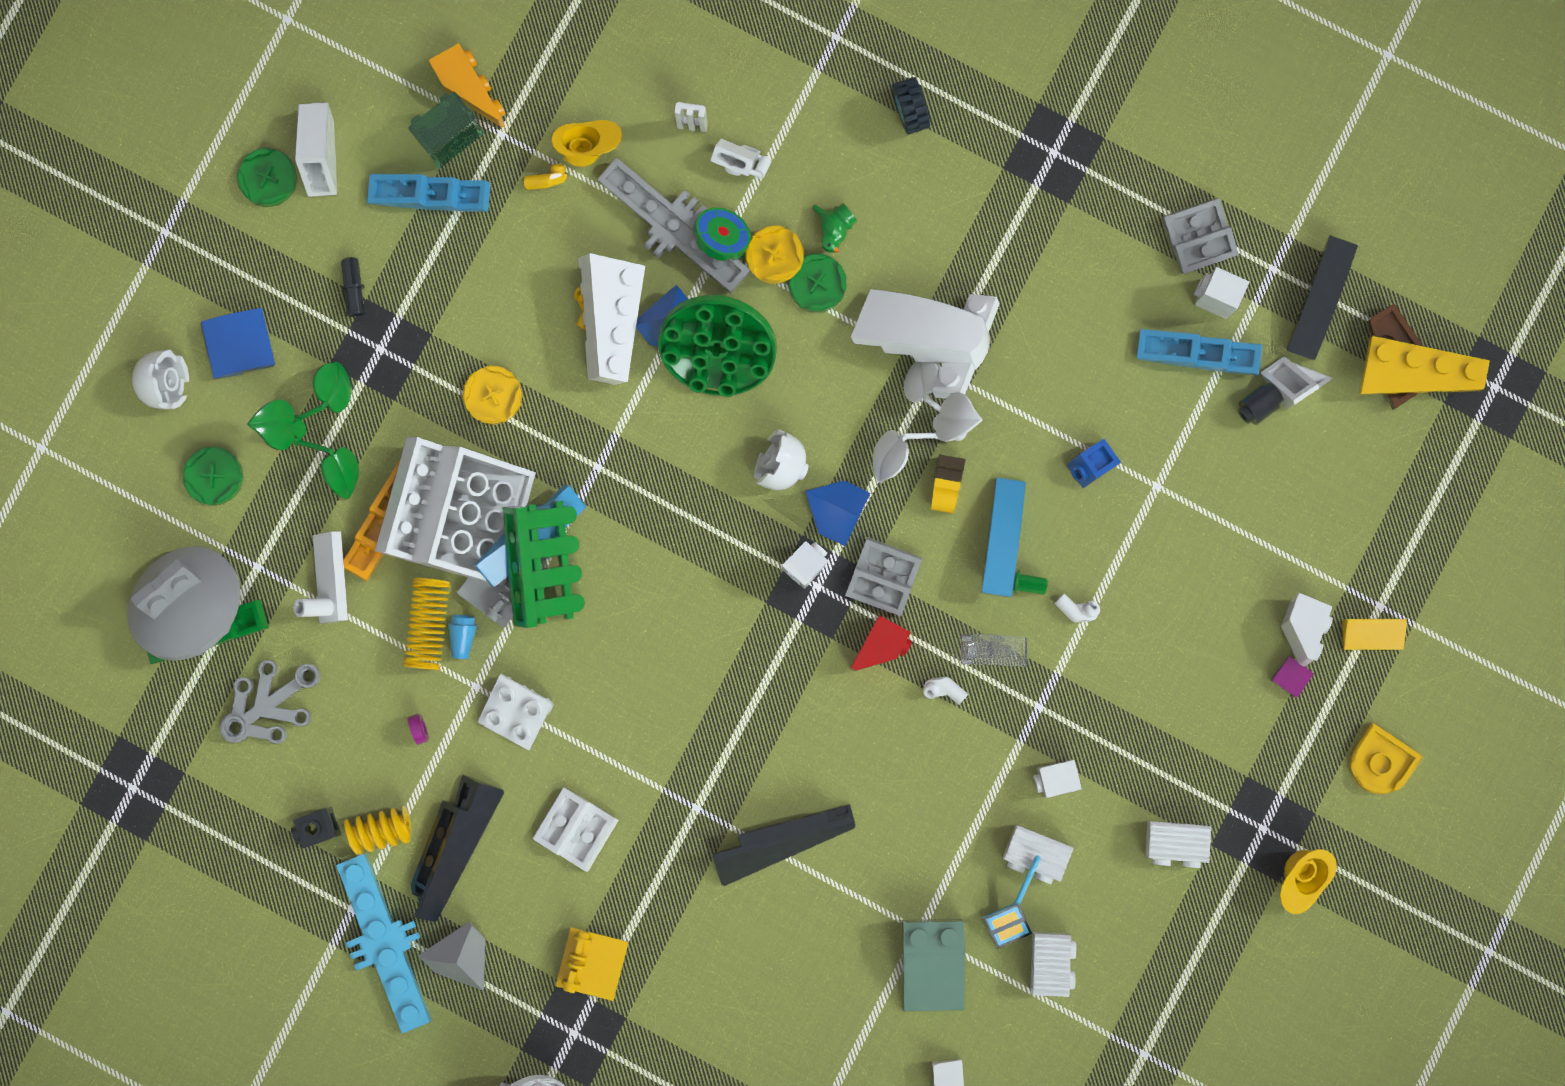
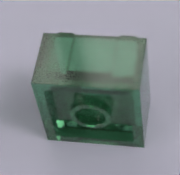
(446, 129)

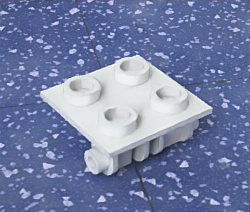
(515, 712)

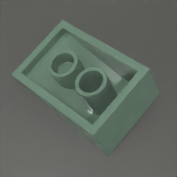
(933, 964)

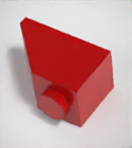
(882, 644)

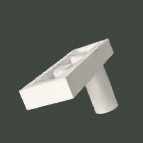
(330, 581)

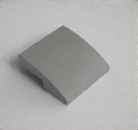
(1200, 235)
(884, 576)

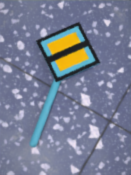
(1009, 922)

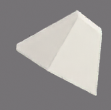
(1293, 380)

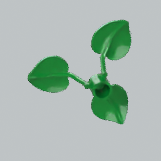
(281, 428)

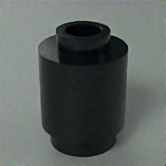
(1260, 404)

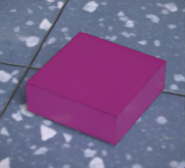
(1292, 677)

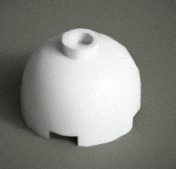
(160, 379)
(782, 462)

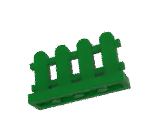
(524, 563)

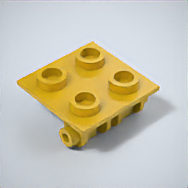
(591, 964)

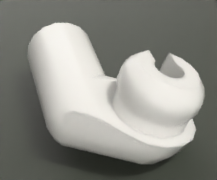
(1078, 612)
(944, 686)

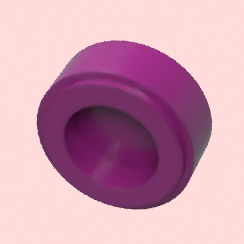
(418, 729)

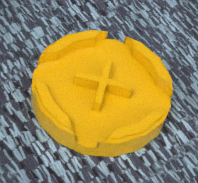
(774, 254)
(492, 395)

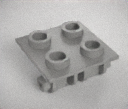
(490, 600)

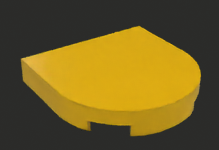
(1382, 761)

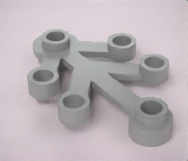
(266, 705)

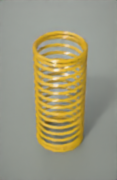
(414, 662)

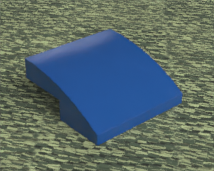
(237, 343)

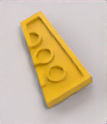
(1411, 368)

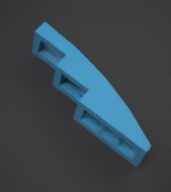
(428, 192)
(1199, 352)
(1003, 537)
(494, 562)

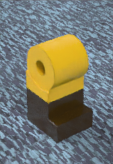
(947, 483)

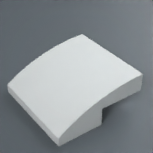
(575, 829)

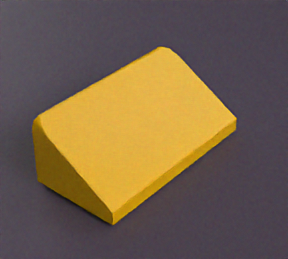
(1374, 634)

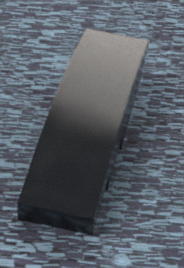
(1322, 297)

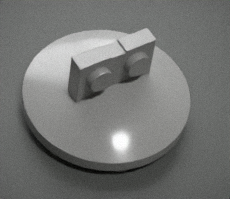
(184, 603)

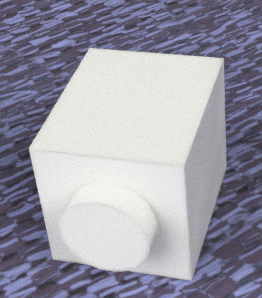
(1057, 778)

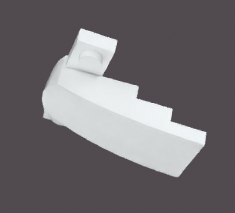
(930, 333)

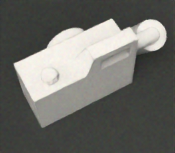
(740, 159)

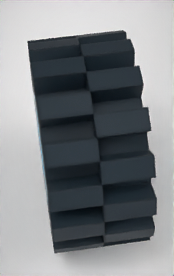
(911, 105)

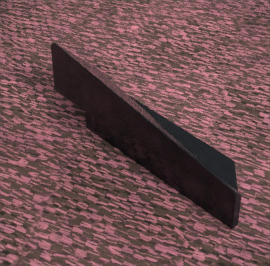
(780, 841)
(452, 844)

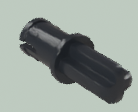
(352, 287)

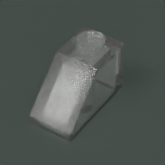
(993, 650)

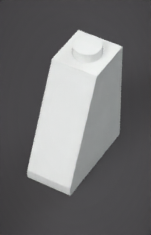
(316, 149)

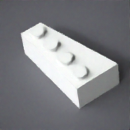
(611, 309)

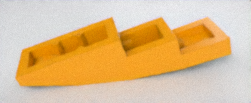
(362, 557)

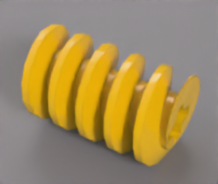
(378, 832)

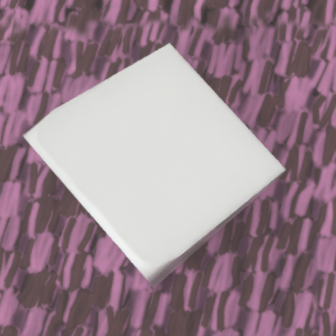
(947, 1073)

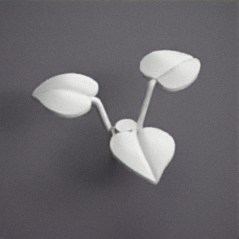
(953, 423)

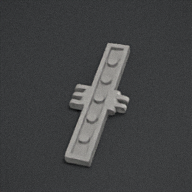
(669, 222)

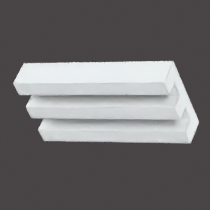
(690, 120)

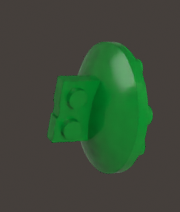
(717, 345)

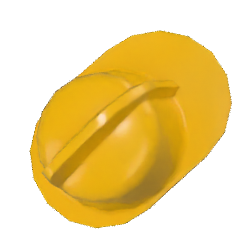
(586, 141)
(1306, 878)

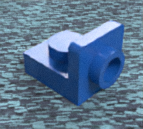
(1093, 463)

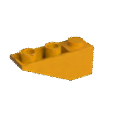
(457, 74)

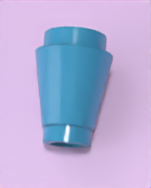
(461, 635)

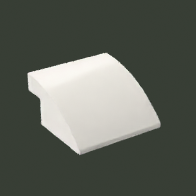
(449, 506)

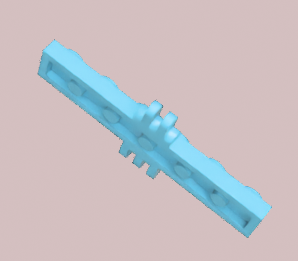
(383, 943)

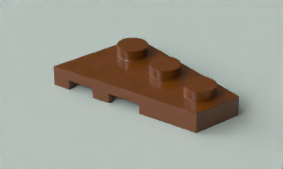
(1393, 326)

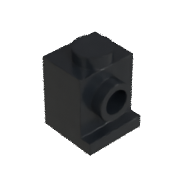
(326, 828)

